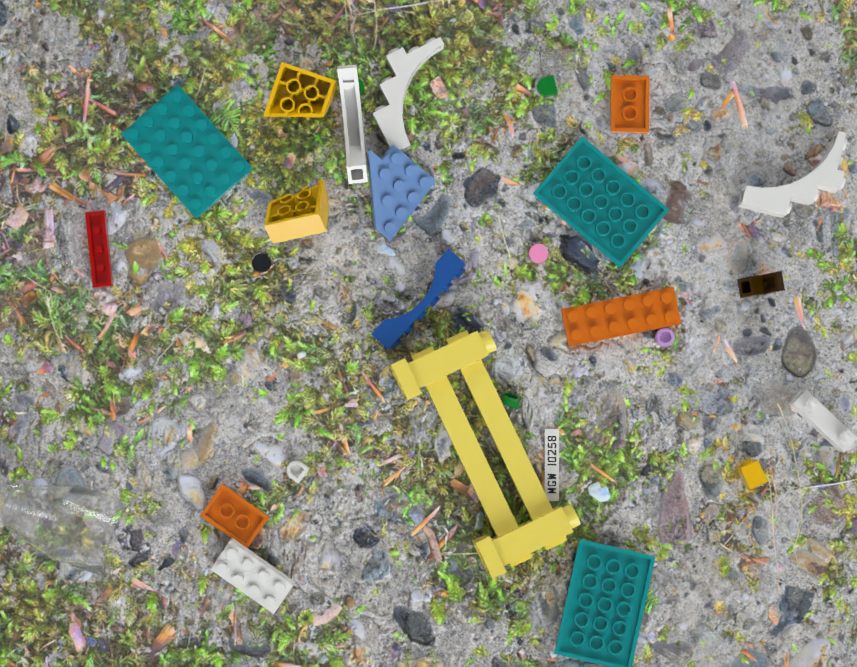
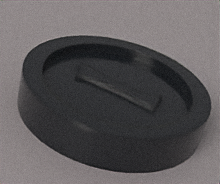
(261, 263)

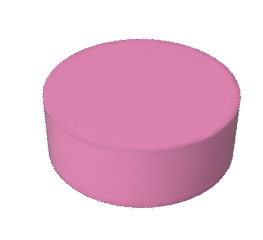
(538, 253)

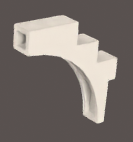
(394, 90)
(824, 176)

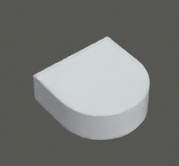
(296, 470)

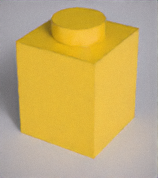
(751, 473)

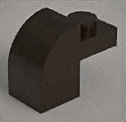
(761, 284)

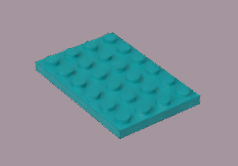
(187, 151)
(600, 202)
(604, 604)

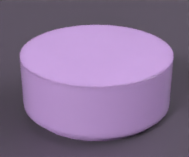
(664, 337)

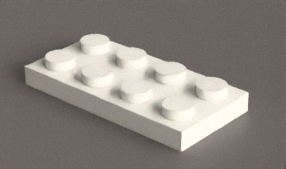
(253, 575)

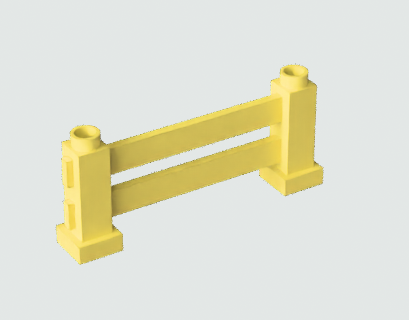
(512, 541)

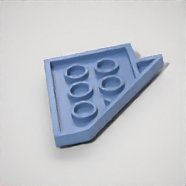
(395, 189)

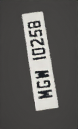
(552, 464)

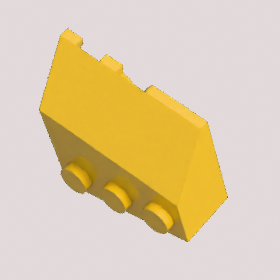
(300, 93)
(298, 214)

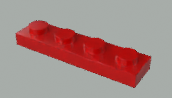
(99, 249)

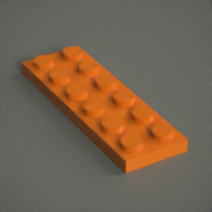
(620, 316)

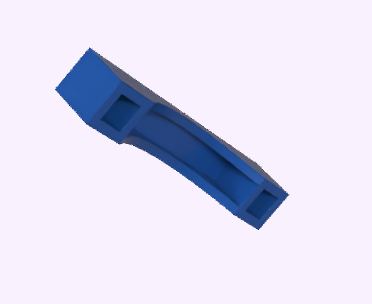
(446, 269)

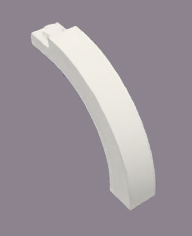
(353, 124)

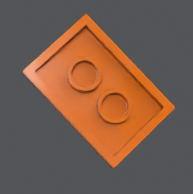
(629, 104)
(235, 516)

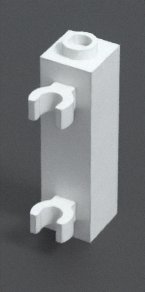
(823, 421)

